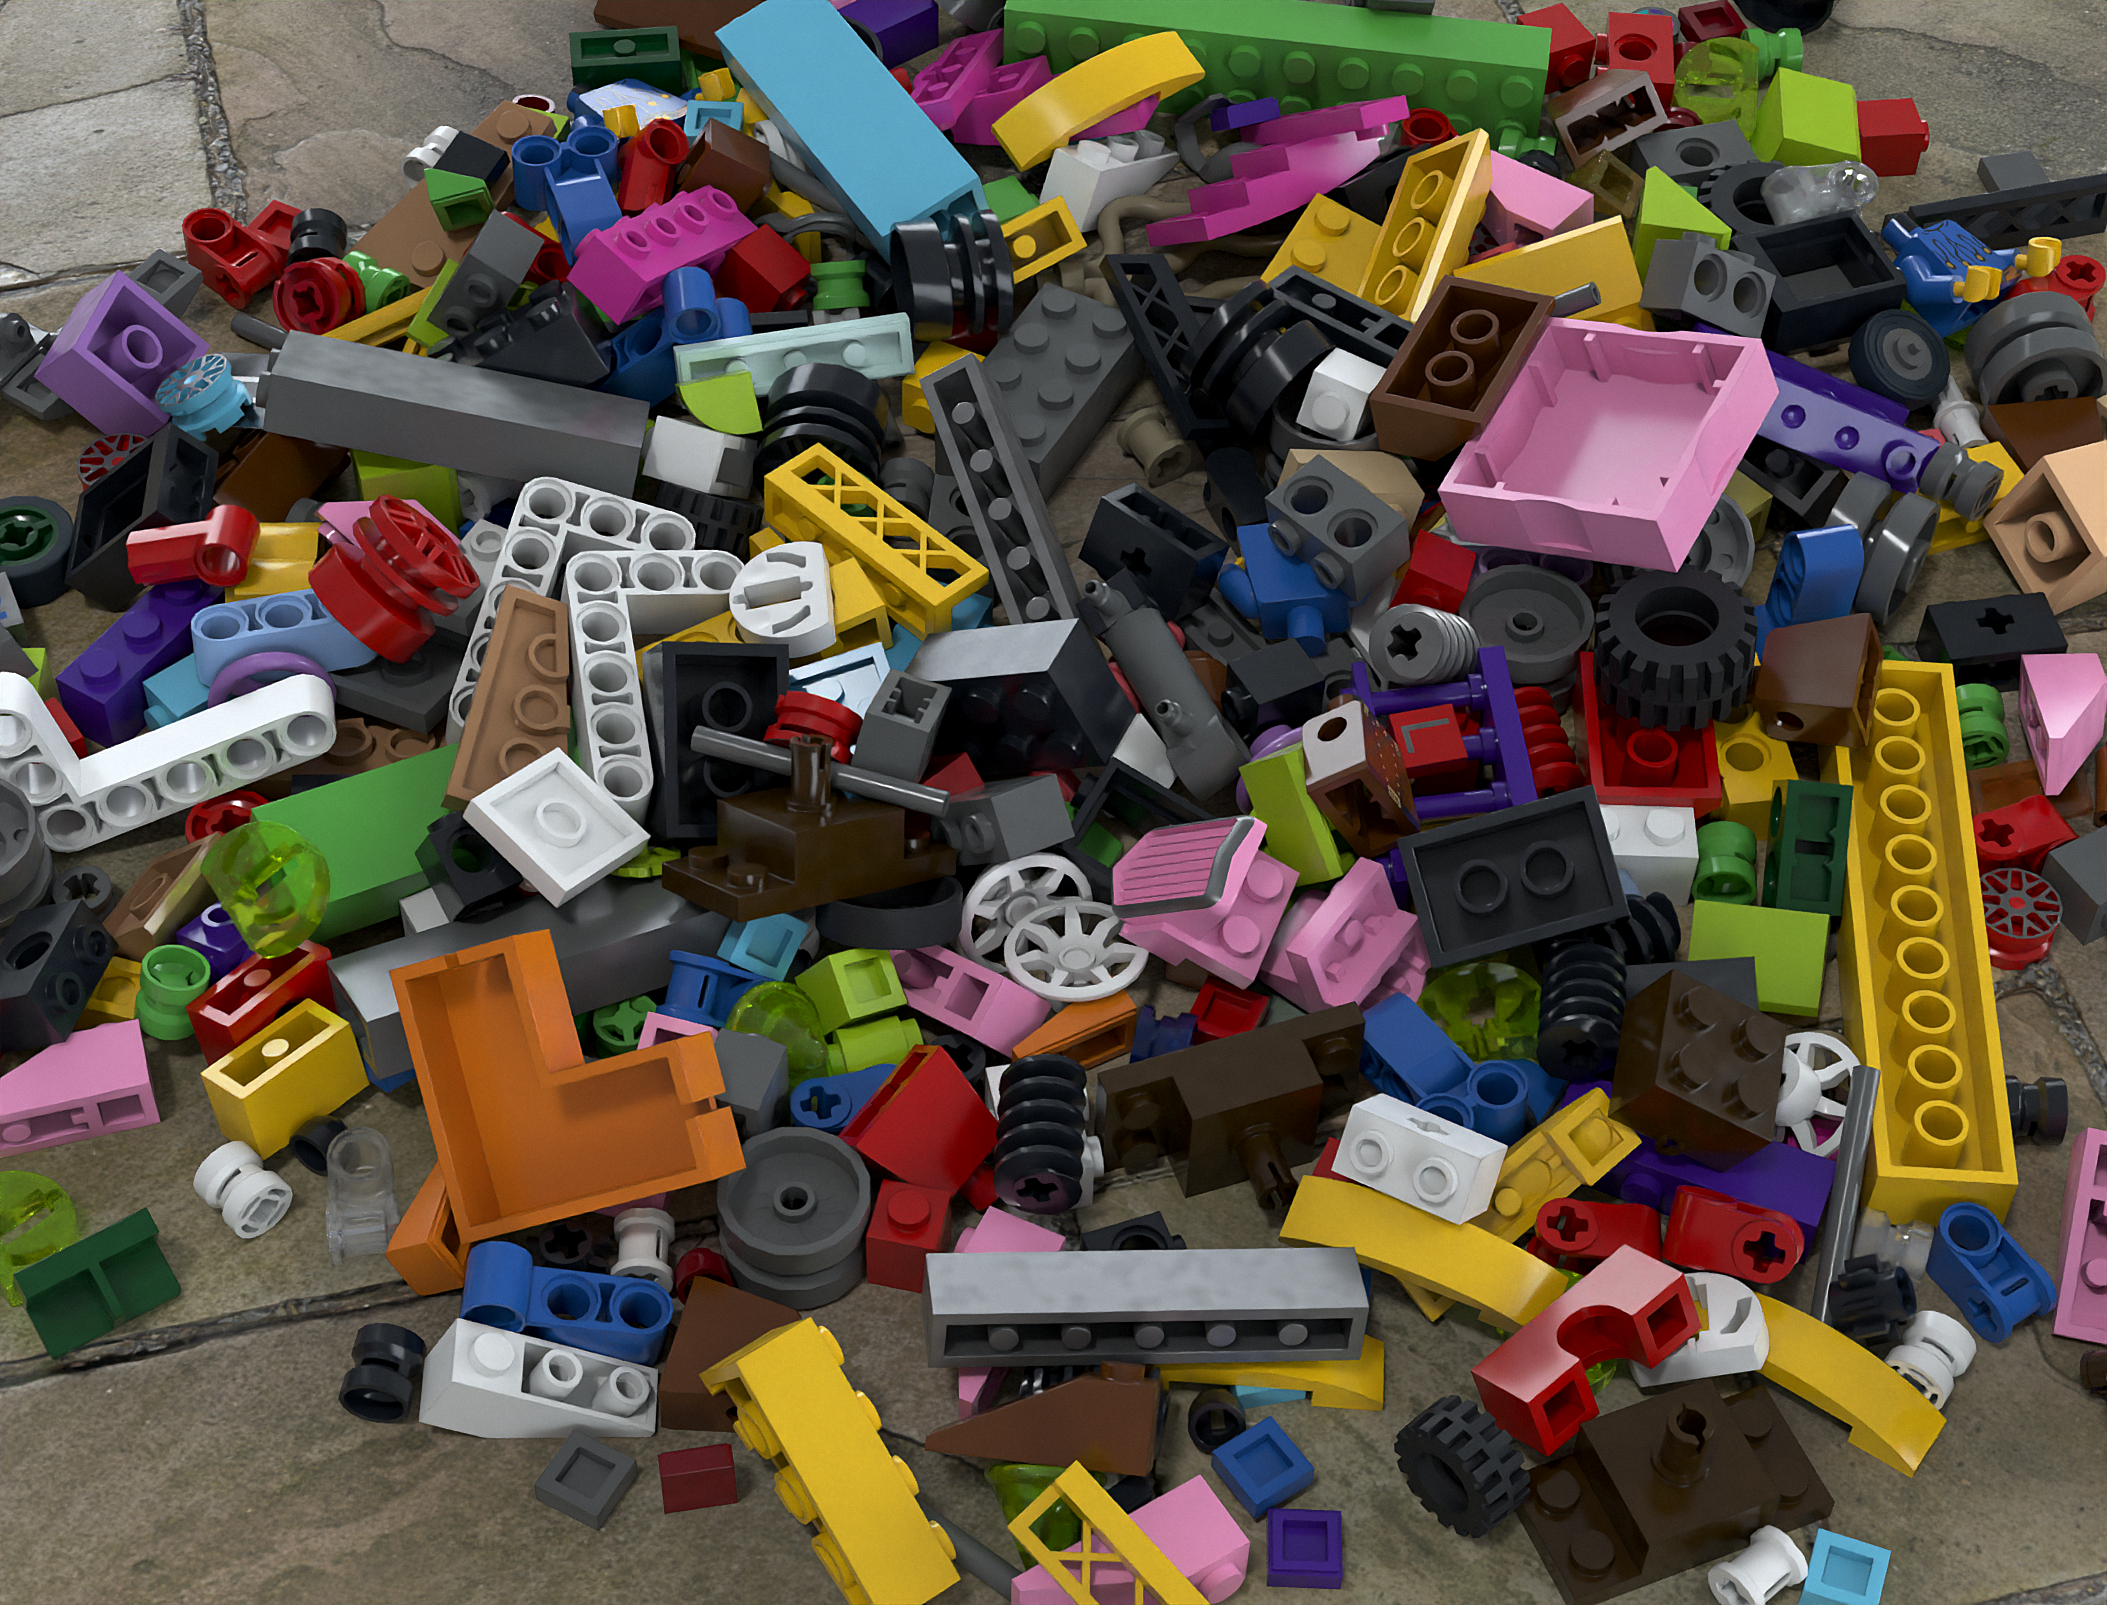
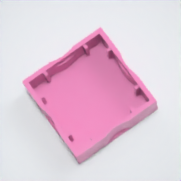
(1611, 443)

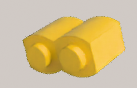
(280, 560)

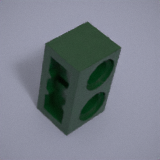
(1807, 846)

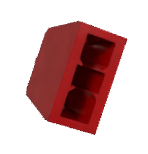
(928, 1128)

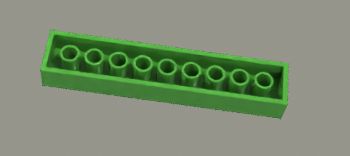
(1309, 54)

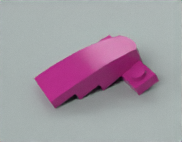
(971, 93)
(1300, 157)

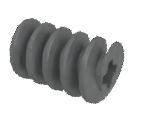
(1423, 646)

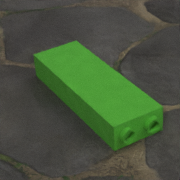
(370, 835)

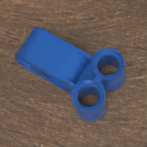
(570, 182)
(690, 314)
(1812, 579)
(1423, 1067)
(522, 1298)

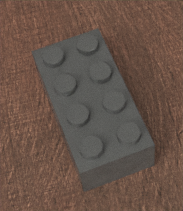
(1061, 378)

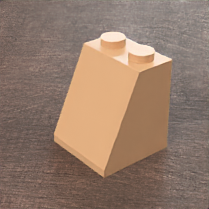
(2056, 527)

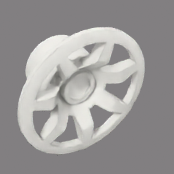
(1010, 892)
(1074, 964)
(1802, 1090)

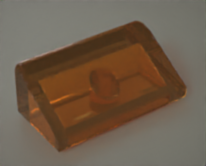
(2011, 782)

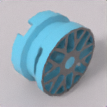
(203, 396)

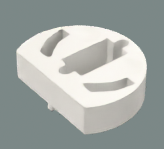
(783, 575)
(1733, 1343)

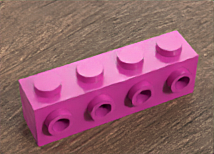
(628, 262)

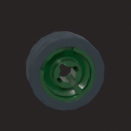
(35, 548)

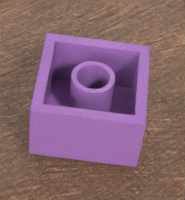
(117, 356)

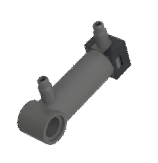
(1134, 627)

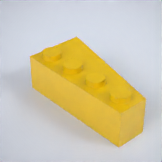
(1328, 244)
(835, 1466)

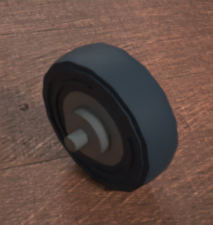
(1899, 358)

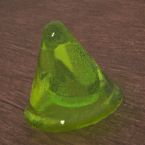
(786, 1017)
(1019, 1486)

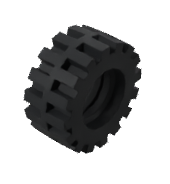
(717, 519)
(1462, 1466)

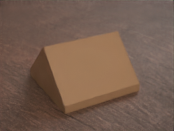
(162, 901)

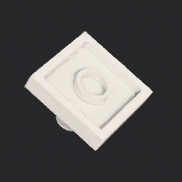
(556, 827)

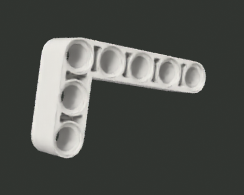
(547, 544)
(608, 602)
(151, 762)

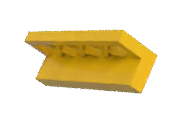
(898, 575)
(1115, 1530)

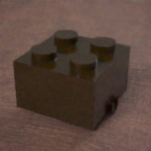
(1697, 1072)

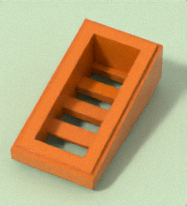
(1085, 1031)
(427, 1241)

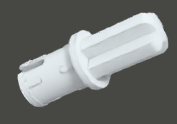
(1957, 417)

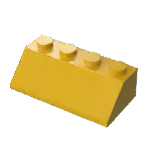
(1429, 224)

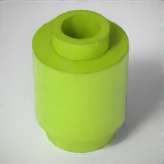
(871, 1044)

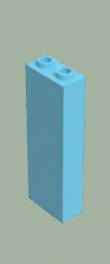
(849, 118)

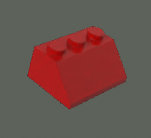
(1641, 763)

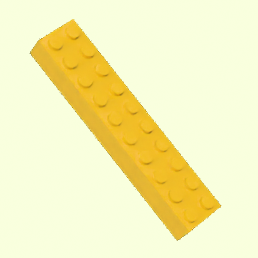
(1920, 958)

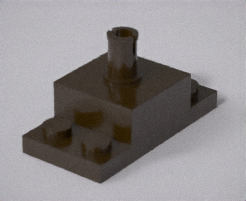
(804, 846)
(1233, 1104)
(1667, 1490)

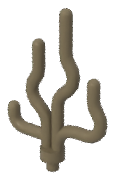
(1089, 281)

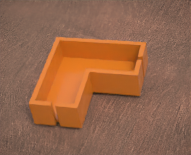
(521, 1115)

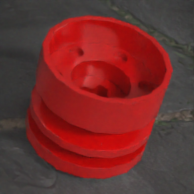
(393, 578)

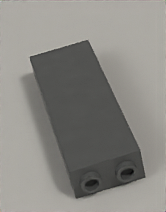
(451, 414)
(606, 940)

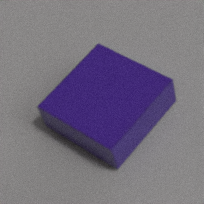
(1244, 114)
(1304, 1548)

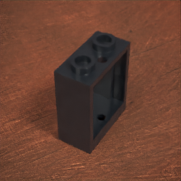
(1815, 244)
(155, 486)
(1131, 799)

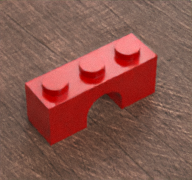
(1618, 1310)

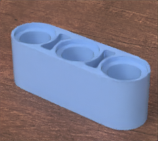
(276, 622)

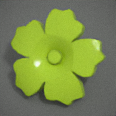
(647, 863)

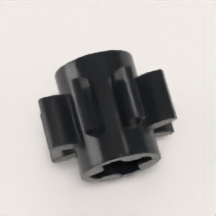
(570, 1246)
(1872, 1299)

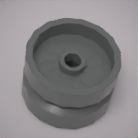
(2035, 351)
(1892, 541)
(1538, 621)
(795, 1217)

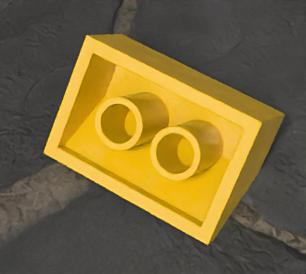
(1570, 260)

